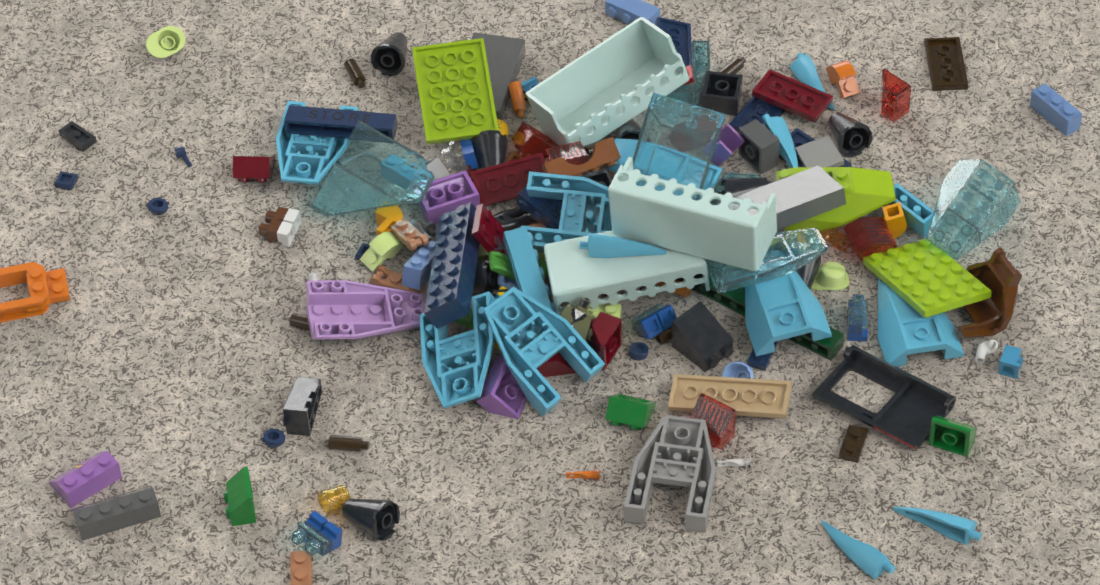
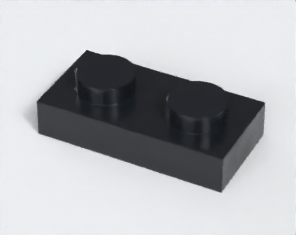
(77, 136)

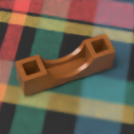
(604, 154)

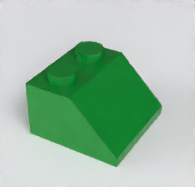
(629, 411)
(952, 435)
(240, 499)

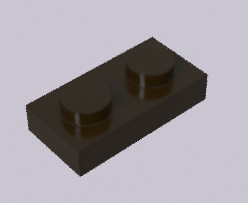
(853, 443)

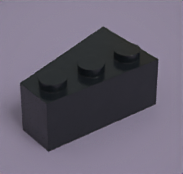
(302, 406)

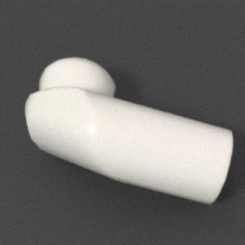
(985, 349)

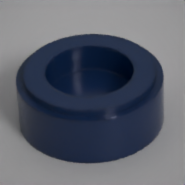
(638, 351)

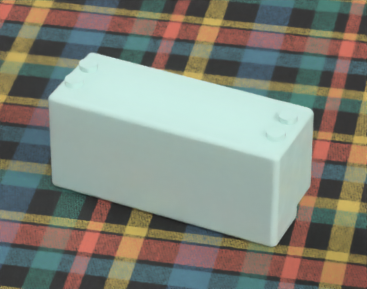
(608, 84)
(689, 224)
(578, 276)

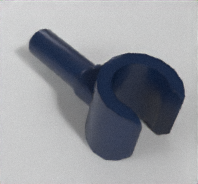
(180, 152)

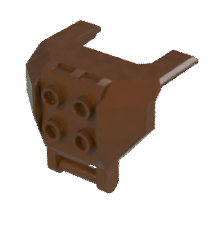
(995, 312)

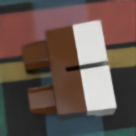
(282, 225)

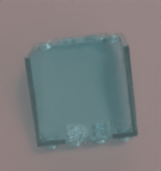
(678, 142)
(373, 175)

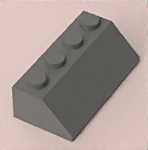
(116, 512)

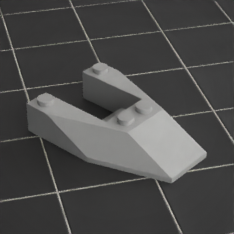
(678, 456)

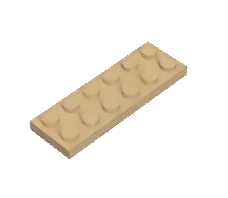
(744, 395)

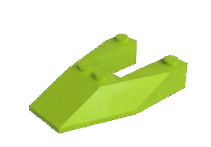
(863, 190)

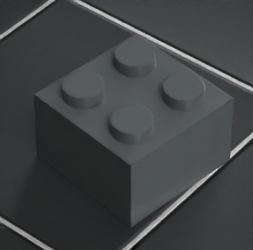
(760, 146)

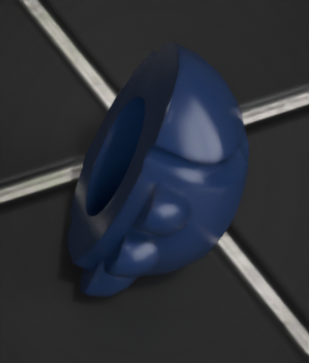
(157, 206)
(273, 438)

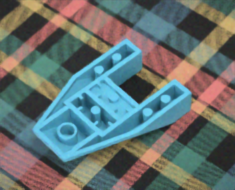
(306, 156)
(583, 207)
(531, 336)
(461, 361)

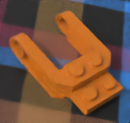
(43, 287)

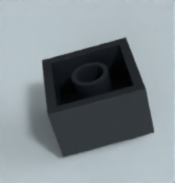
(722, 92)

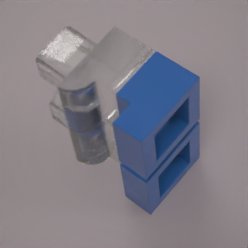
(459, 155)

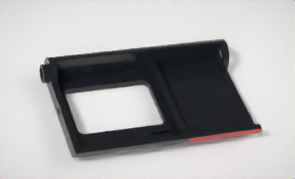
(909, 410)

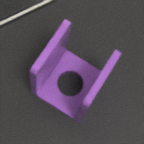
(729, 142)

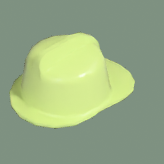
(165, 42)
(831, 277)

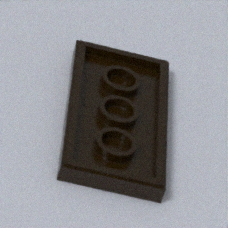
(945, 64)

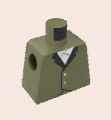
(579, 317)

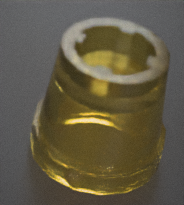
(333, 499)

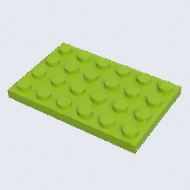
(454, 90)
(926, 278)

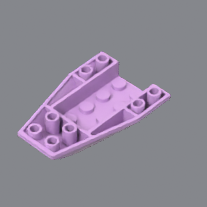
(360, 310)

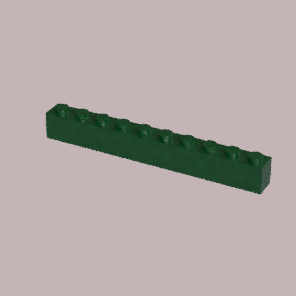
(736, 301)

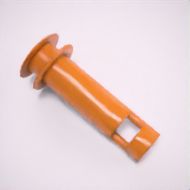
(584, 474)

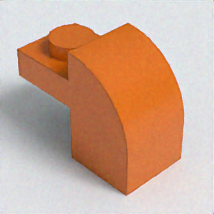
(844, 76)

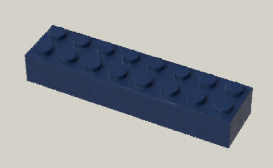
(452, 267)

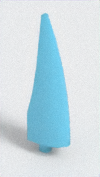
(806, 73)
(778, 126)
(610, 247)
(949, 525)
(861, 554)

